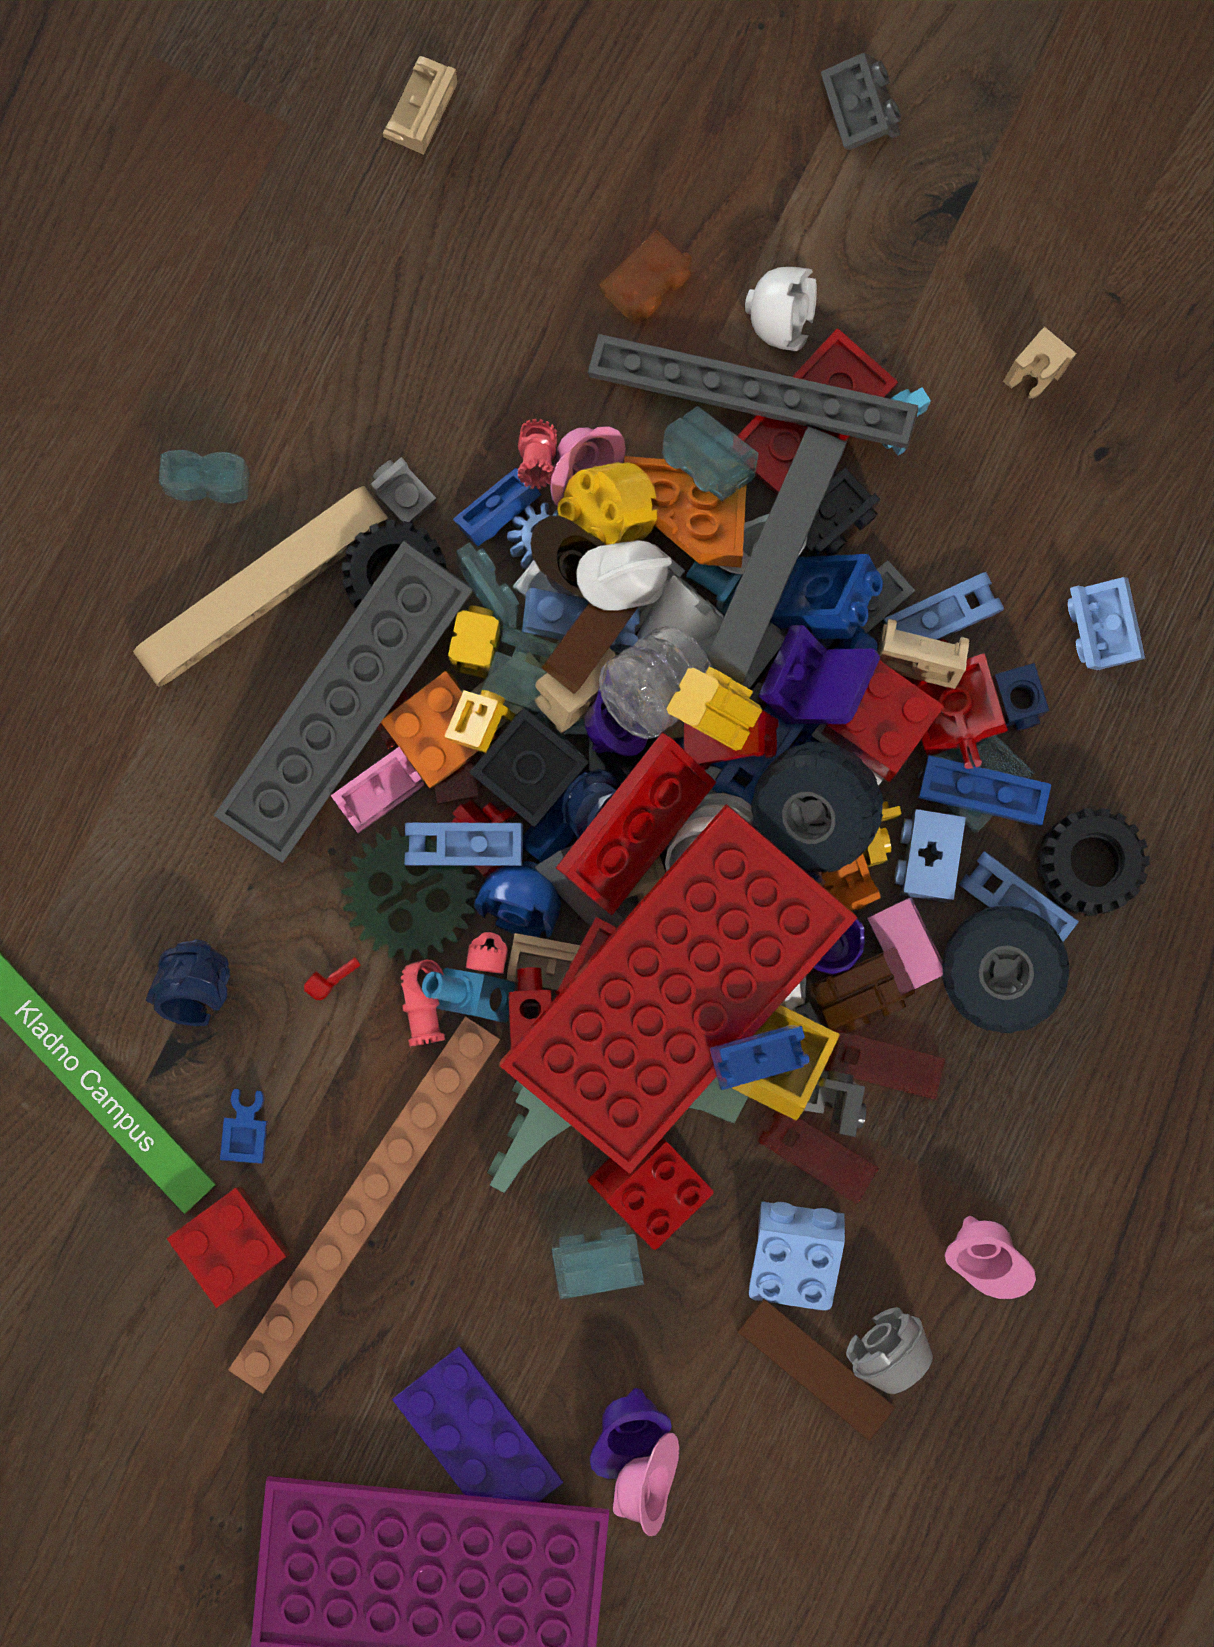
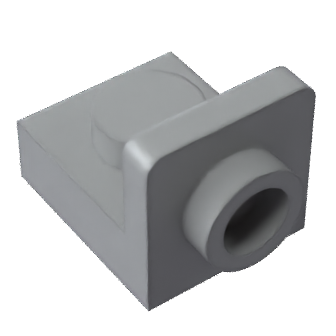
(401, 491)

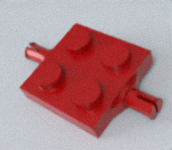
(968, 713)

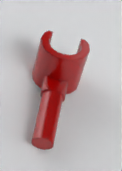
(320, 987)

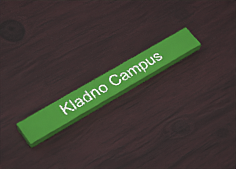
(100, 1091)

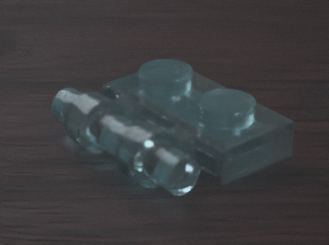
(513, 676)

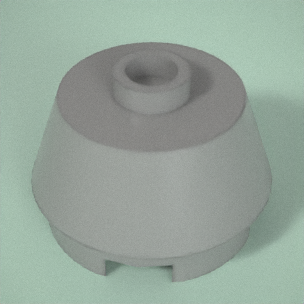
(892, 1352)

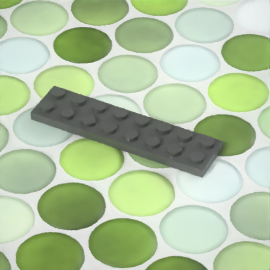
(343, 701)

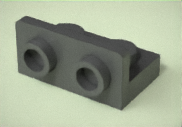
(861, 100)

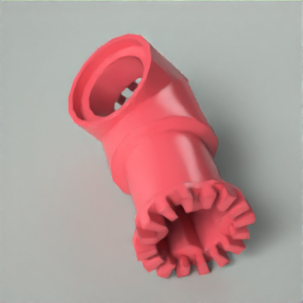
(537, 448)
(484, 960)
(419, 1008)

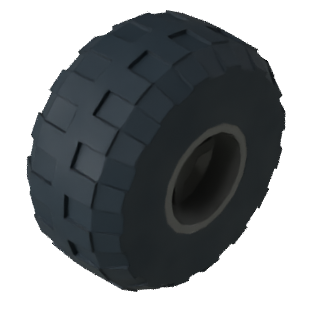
(818, 806)
(1005, 969)

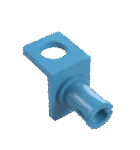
(716, 581)
(468, 993)

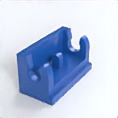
(759, 1056)

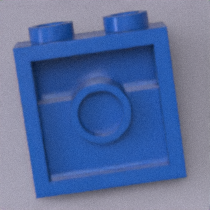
(829, 595)

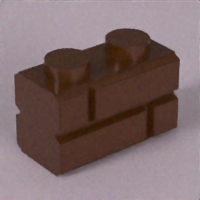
(863, 989)

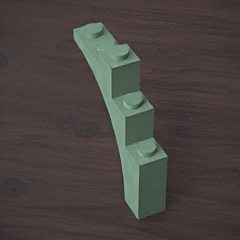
(543, 1124)

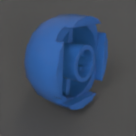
(520, 900)

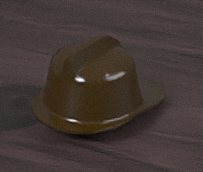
(557, 548)

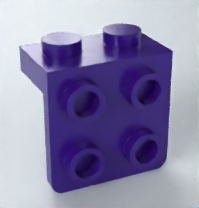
(817, 683)

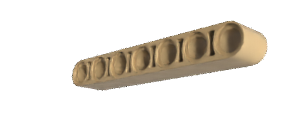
(258, 587)

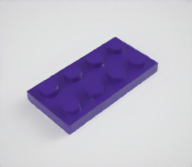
(475, 1433)

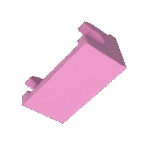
(378, 790)
(905, 930)

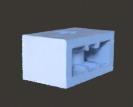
(945, 836)

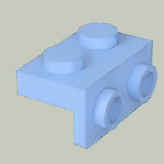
(1106, 624)

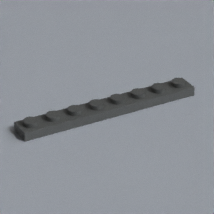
(753, 391)

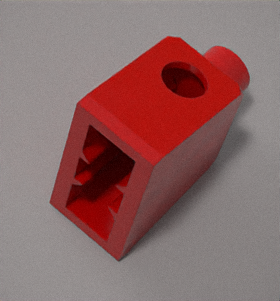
(529, 994)

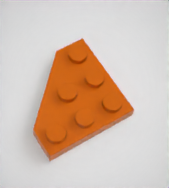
(696, 519)

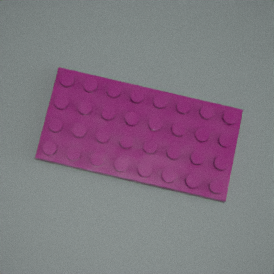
(424, 1569)

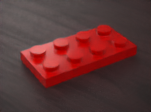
(834, 363)
(636, 824)

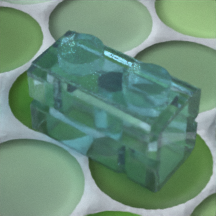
(709, 453)
(597, 1264)

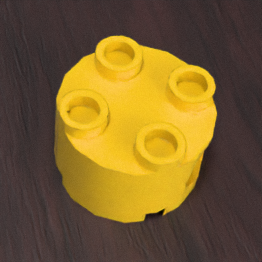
(611, 502)

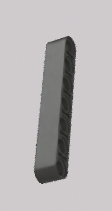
(775, 554)

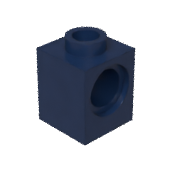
(1027, 680)

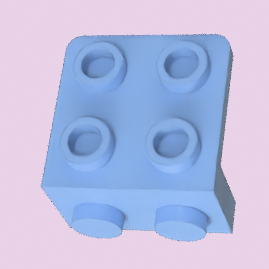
(797, 1255)

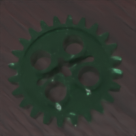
(428, 926)

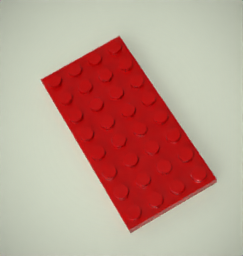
(679, 975)

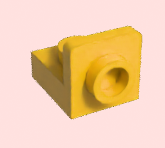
(477, 719)
(876, 851)

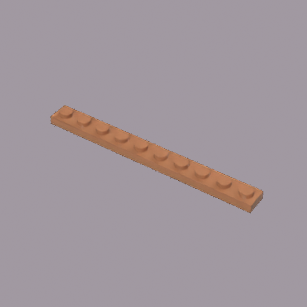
(364, 1205)

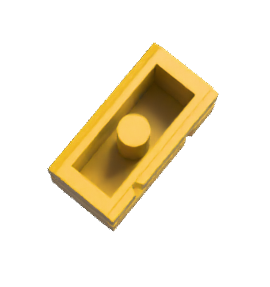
(474, 641)
(715, 706)

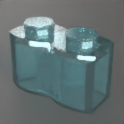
(193, 477)

